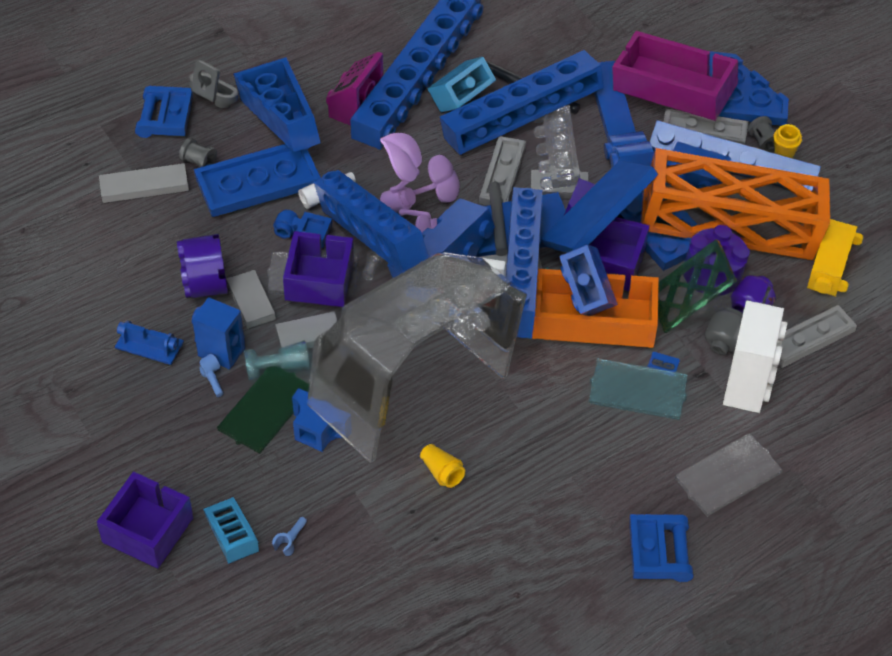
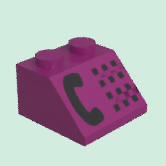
(354, 87)

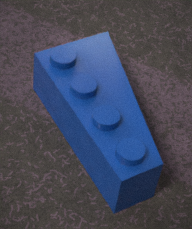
(279, 103)
(458, 231)

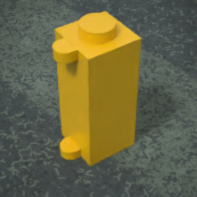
(832, 258)

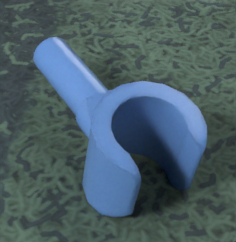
(208, 366)
(289, 537)

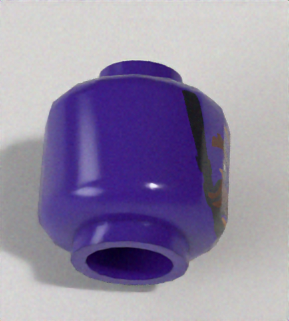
(753, 289)

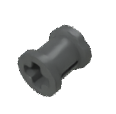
(764, 133)
(196, 153)

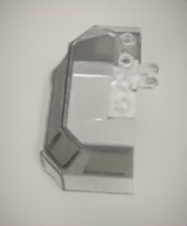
(380, 329)

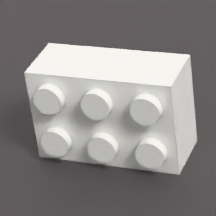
(755, 357)

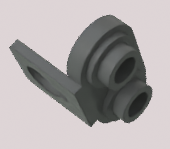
(211, 86)

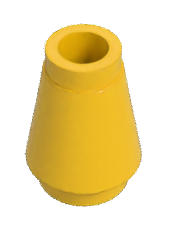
(787, 140)
(443, 466)

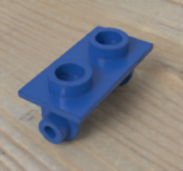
(148, 343)

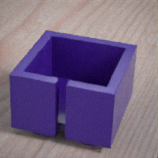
(622, 247)
(314, 278)
(140, 525)

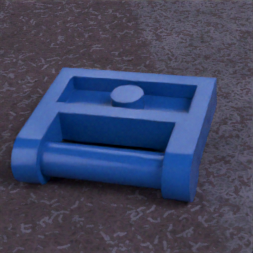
(173, 111)
(649, 547)

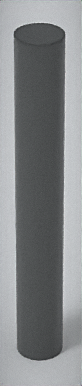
(498, 218)

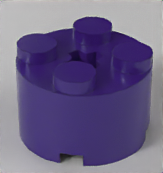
(734, 249)
(202, 266)

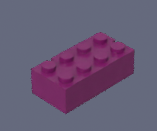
(675, 75)

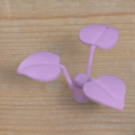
(405, 159)

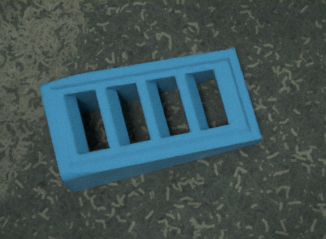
(239, 548)

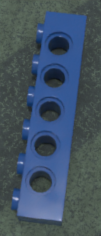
(522, 102)
(371, 221)
(524, 251)

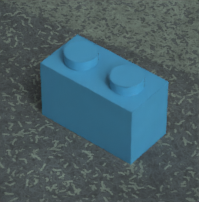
(461, 84)

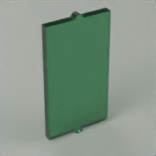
(263, 409)

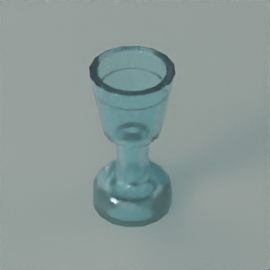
(288, 357)

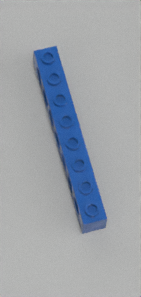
(413, 70)

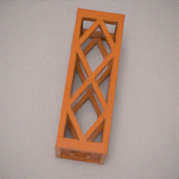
(754, 211)

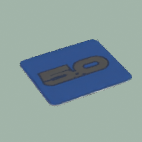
(663, 362)

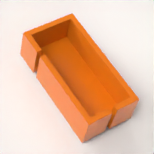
(626, 324)

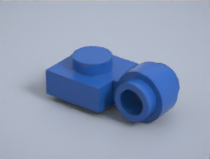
(288, 222)

